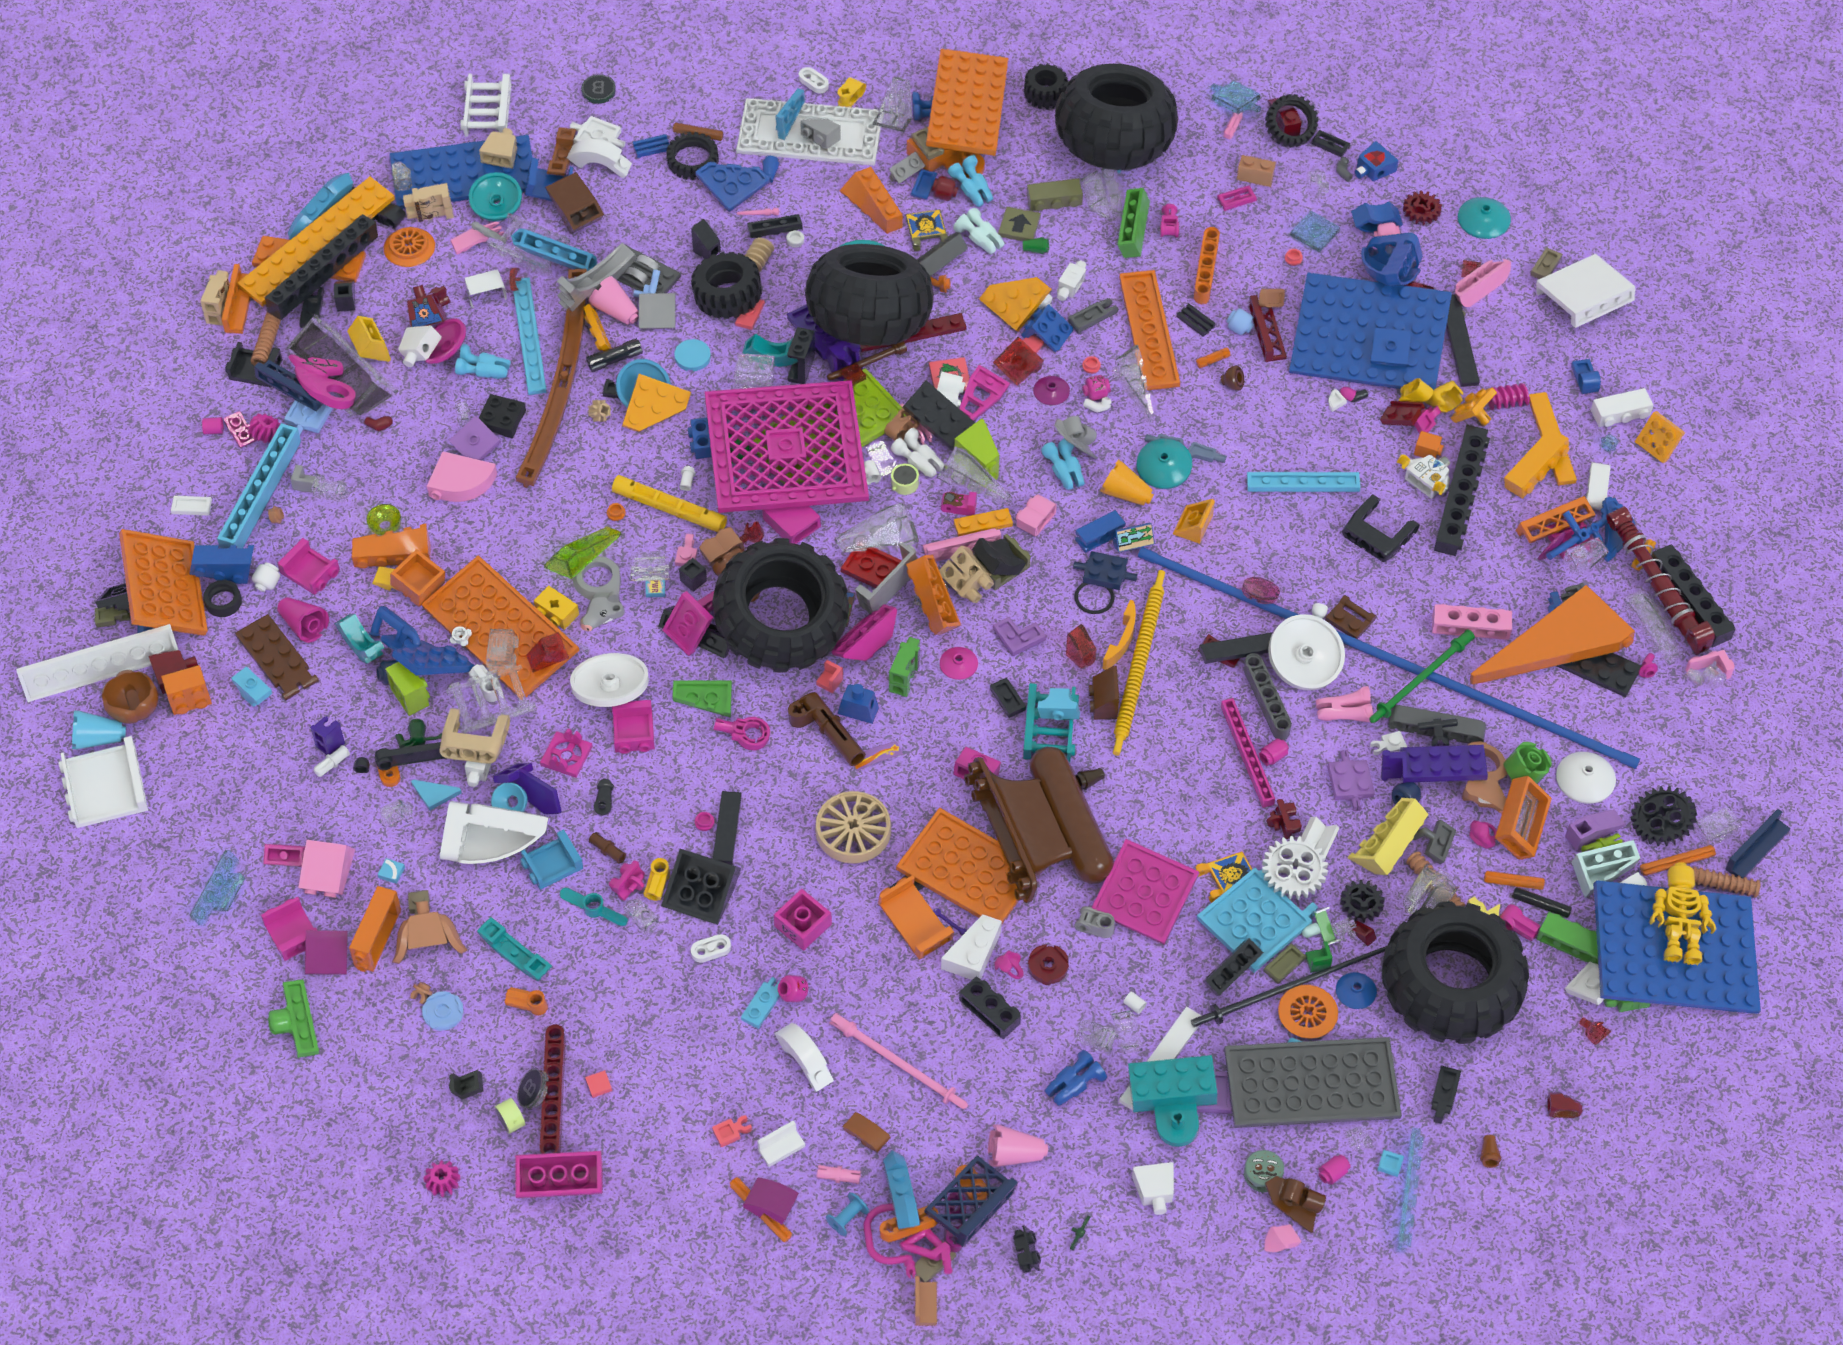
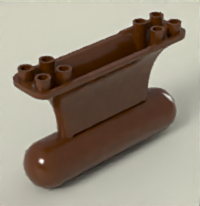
(1041, 821)

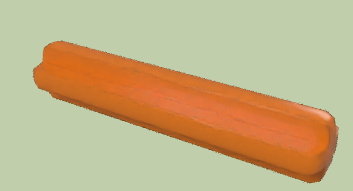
(1514, 880)

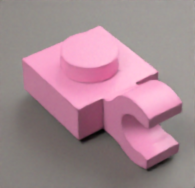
(687, 552)

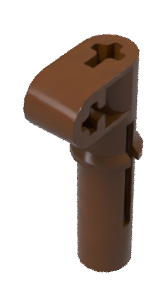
(828, 724)

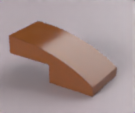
(867, 1131)

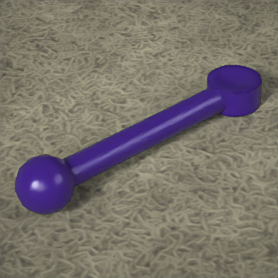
(962, 931)

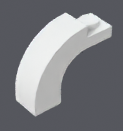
(599, 152)
(803, 1049)

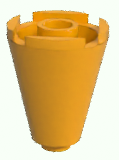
(1127, 485)

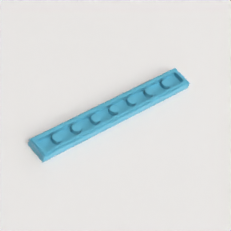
(529, 337)

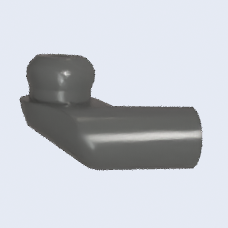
(1341, 169)

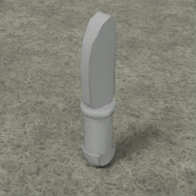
(486, 231)

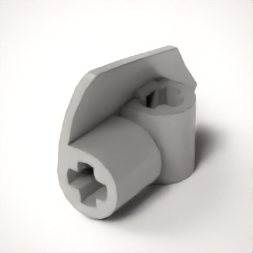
(1077, 433)

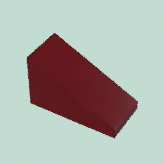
(1364, 933)

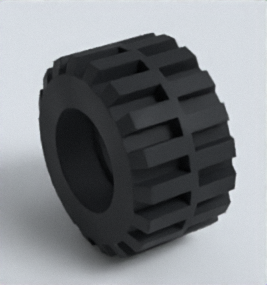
(1036, 82)

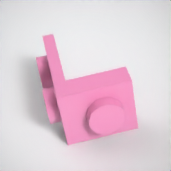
(1720, 657)

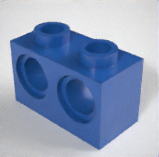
(700, 434)

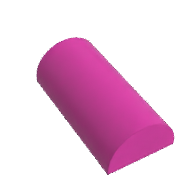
(559, 1174)

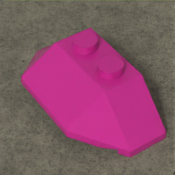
(867, 635)

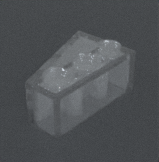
(895, 106)

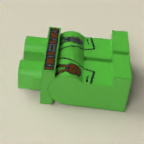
(904, 667)

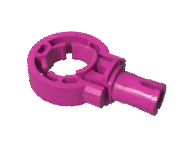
(738, 728)

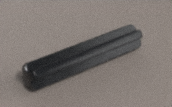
(1541, 902)

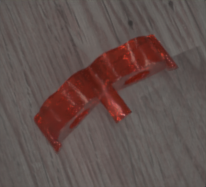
(512, 278)

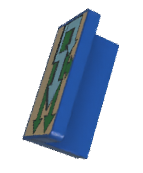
(1134, 537)

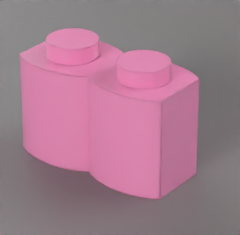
(1036, 514)

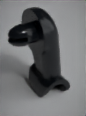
(604, 797)

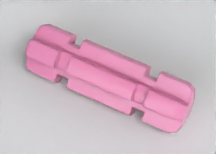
(1232, 125)

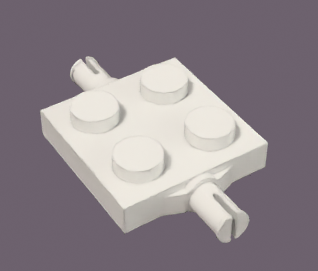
(598, 129)

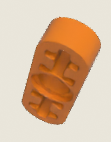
(897, 1234)

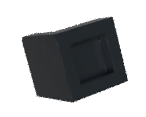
(692, 574)

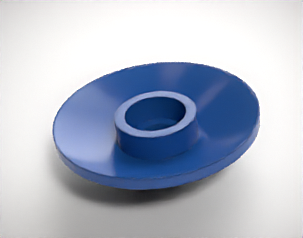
(1352, 997)

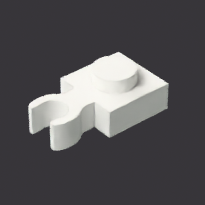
(1389, 742)

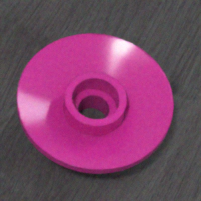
(958, 669)

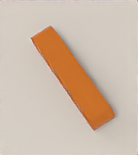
(1206, 265)

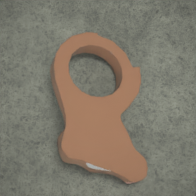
(1488, 792)

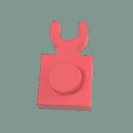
(728, 1132)

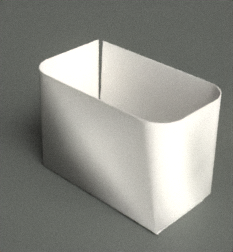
(484, 282)

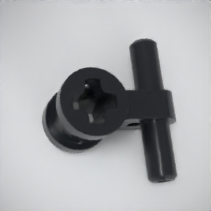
(1438, 725)

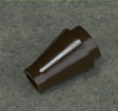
(1089, 777)

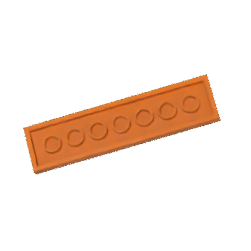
(1149, 328)

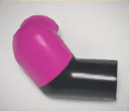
(1352, 395)

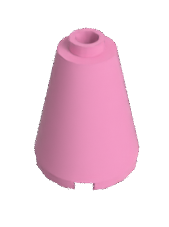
(614, 301)
(1014, 1147)

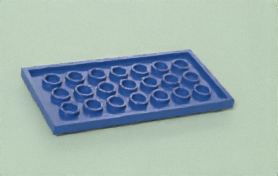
(458, 167)

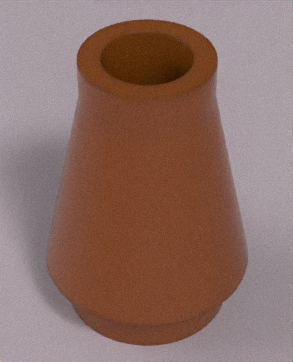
(1490, 1153)

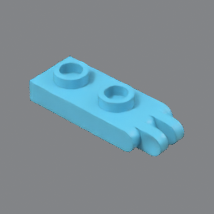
(761, 1004)

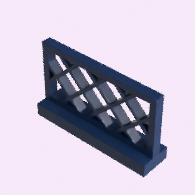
(981, 1214)

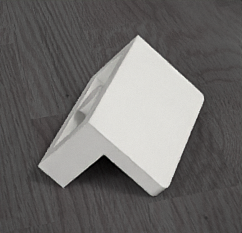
(1319, 834)
(780, 1144)

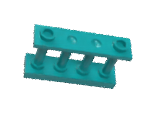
(1033, 730)

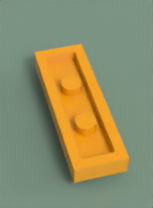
(596, 328)
(980, 522)

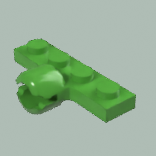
(295, 1019)

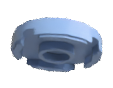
(439, 1016)

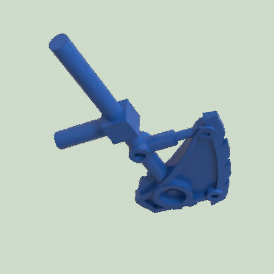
(1612, 539)

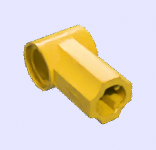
(657, 880)

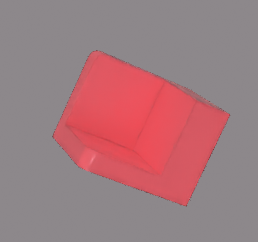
(830, 677)

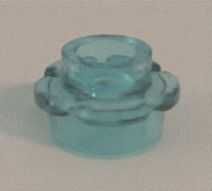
(1609, 442)

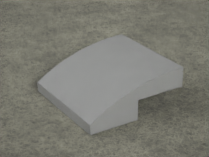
(657, 311)

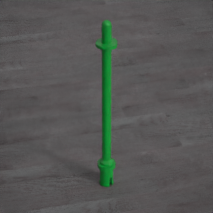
(1457, 645)

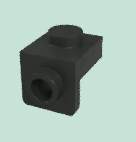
(466, 1085)

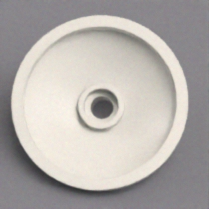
(1584, 785)

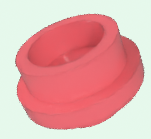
(1293, 257)
(1091, 364)

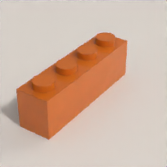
(873, 199)
(390, 548)
(933, 595)

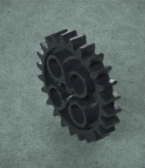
(1664, 816)

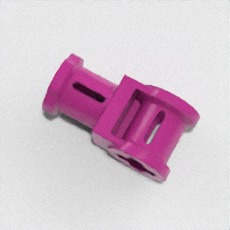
(1169, 222)

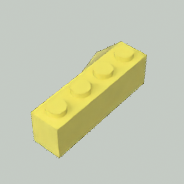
(1390, 837)

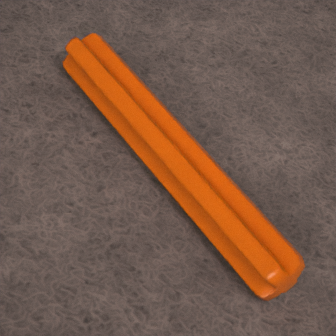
(1686, 857)
(780, 1230)

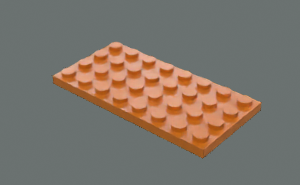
(967, 102)
(485, 601)

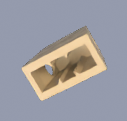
(499, 149)

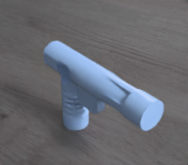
(649, 289)

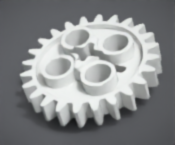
(1297, 851)

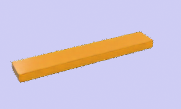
(1545, 420)

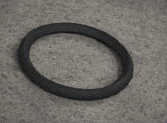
(1093, 611)

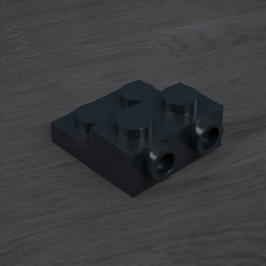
(113, 597)

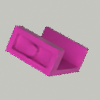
(288, 927)

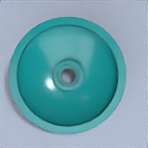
(495, 188)
(1484, 217)
(1164, 472)

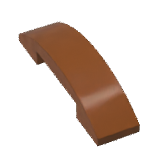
(564, 142)

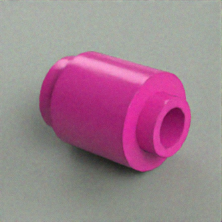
(1273, 752)
(1334, 1169)

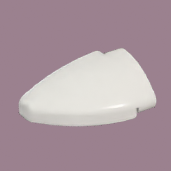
(487, 832)

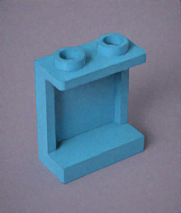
(552, 861)

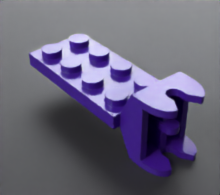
(837, 352)

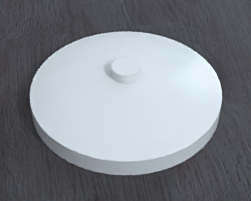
(1306, 652)
(609, 680)

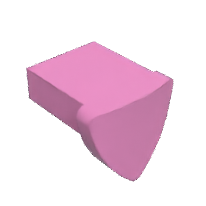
(1281, 1238)

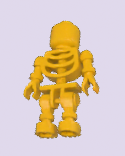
(1676, 902)

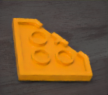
(1015, 299)
(653, 402)

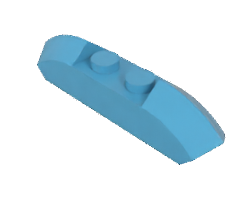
(326, 197)
(553, 250)
(901, 1190)

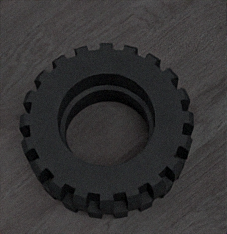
(730, 300)

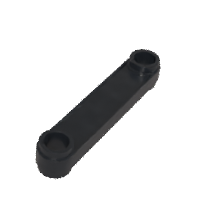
(388, 758)

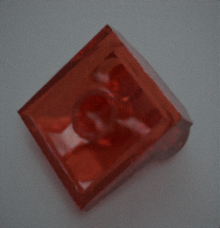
(1018, 361)

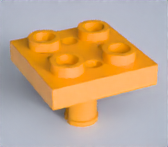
(1474, 406)
(1663, 433)

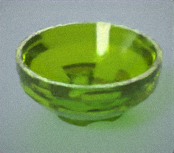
(383, 513)

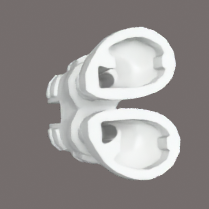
(921, 458)

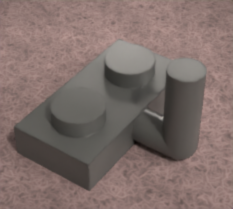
(1439, 841)

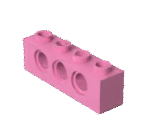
(1480, 625)

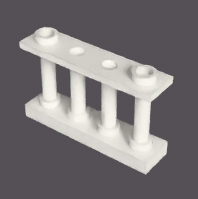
(502, 99)

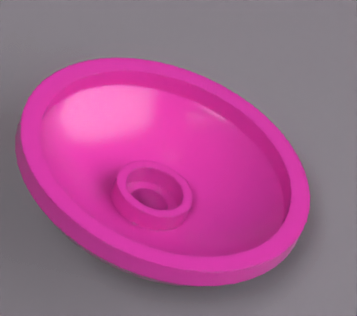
(453, 335)

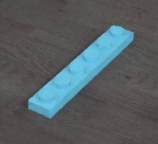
(1303, 482)

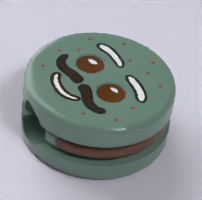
(1262, 1167)

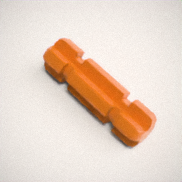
(1213, 357)

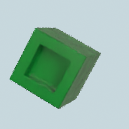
(1320, 958)

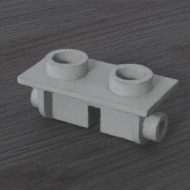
(906, 168)

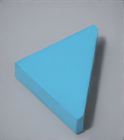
(435, 794)

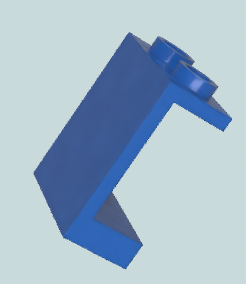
(539, 179)

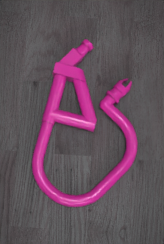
(941, 1251)

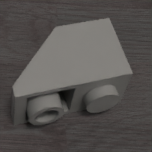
(821, 131)

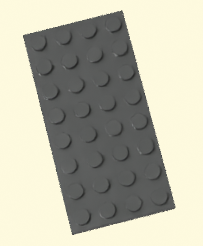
(1312, 1082)

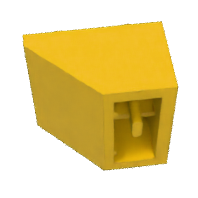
(368, 339)

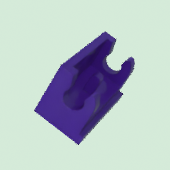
(327, 737)

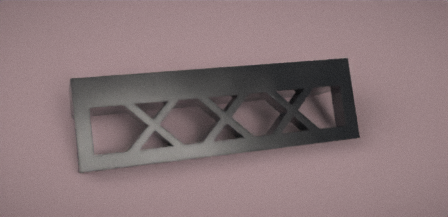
(711, 641)

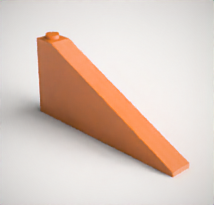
(1569, 633)

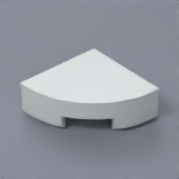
(1336, 400)

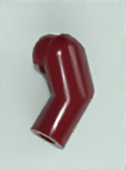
(378, 424)

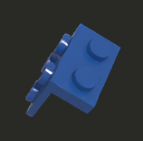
(1048, 326)

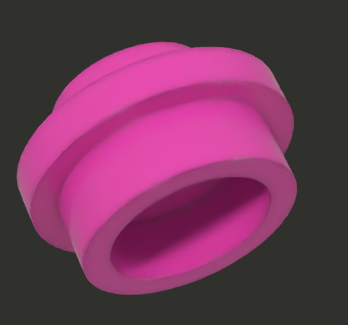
(704, 821)

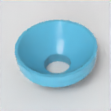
(504, 792)

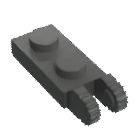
(1092, 315)

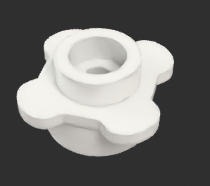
(458, 631)

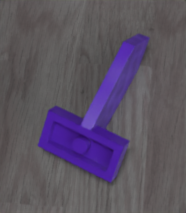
(538, 792)

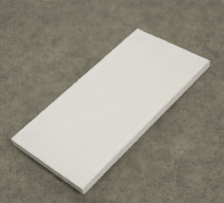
(857, 142)

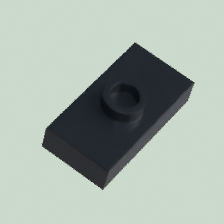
(1007, 697)

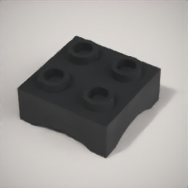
(502, 415)
(998, 557)

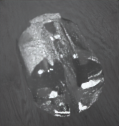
(1429, 890)

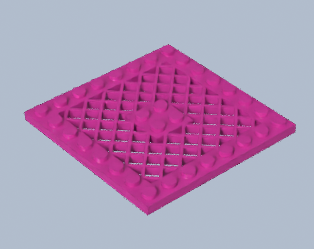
(785, 446)

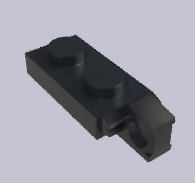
(1445, 1092)

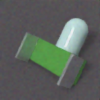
(1322, 926)

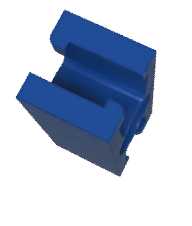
(1099, 531)

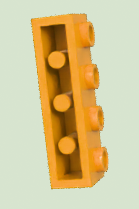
(1536, 463)

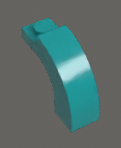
(761, 346)
(359, 639)

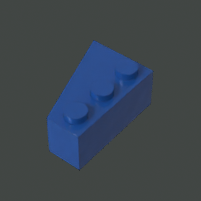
(222, 563)

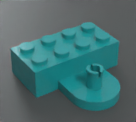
(1173, 1092)

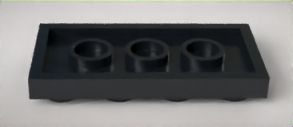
(937, 414)
(1606, 671)

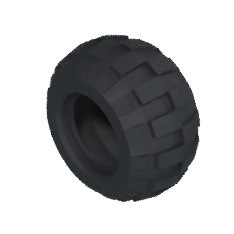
(1116, 116)
(869, 294)
(786, 567)
(1447, 1010)

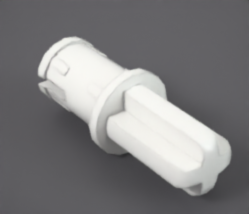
(331, 761)

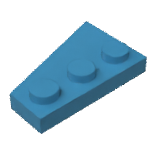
(789, 113)

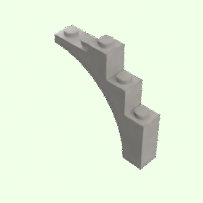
(577, 289)

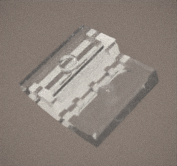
(649, 566)

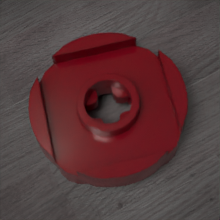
(1044, 974)

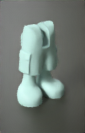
(983, 235)

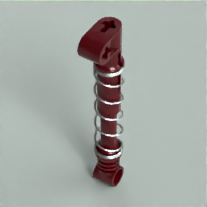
(1698, 636)

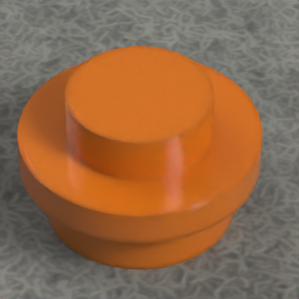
(616, 512)

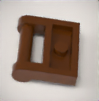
(1347, 622)

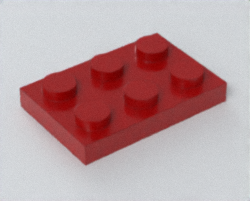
(870, 566)

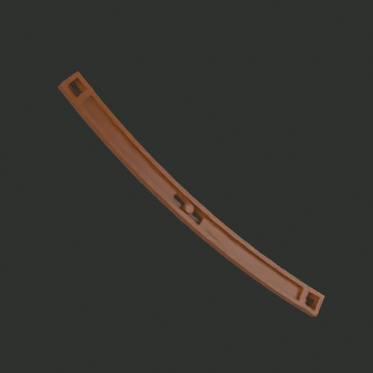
(558, 395)

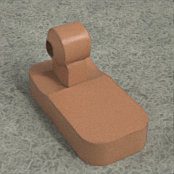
(1271, 297)

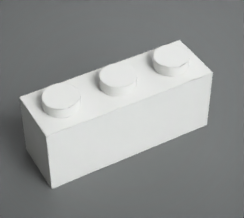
(1622, 407)

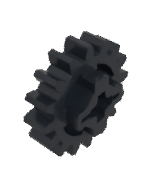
(1356, 907)

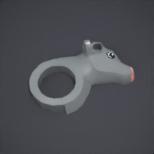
(604, 600)

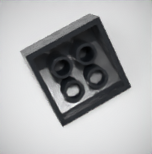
(700, 886)

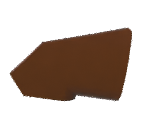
(1296, 1200)

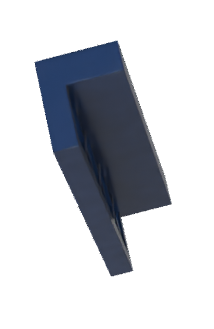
(285, 385)
(1758, 846)

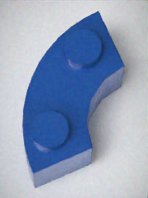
(1368, 216)

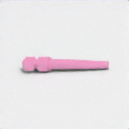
(767, 212)

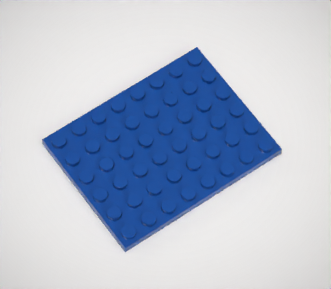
(1339, 327)
(1634, 961)

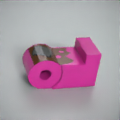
(959, 503)

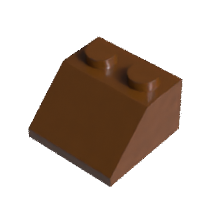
(1104, 694)

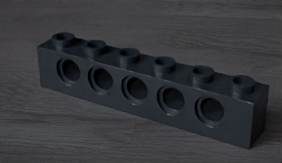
(1694, 593)

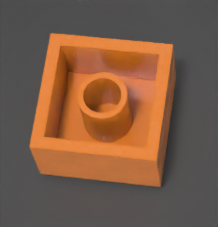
(186, 690)

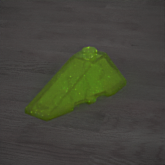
(581, 552)

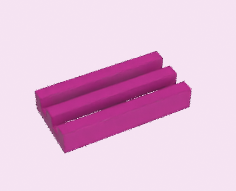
(1237, 200)

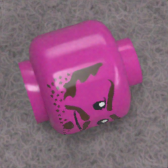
(1096, 387)

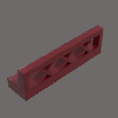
(1263, 332)

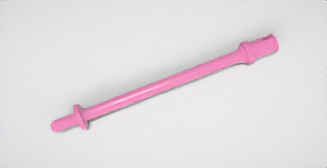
(850, 1029)

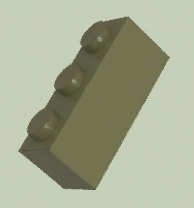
(1054, 194)

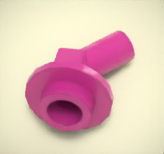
(1648, 668)

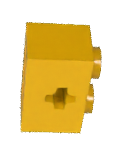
(556, 607)

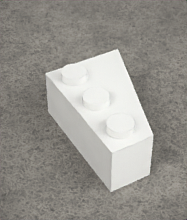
(973, 950)

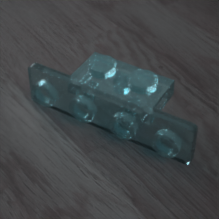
(219, 890)

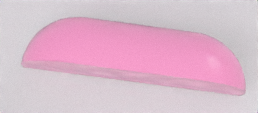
(1482, 282)

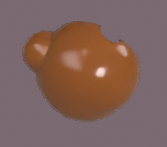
(130, 697)

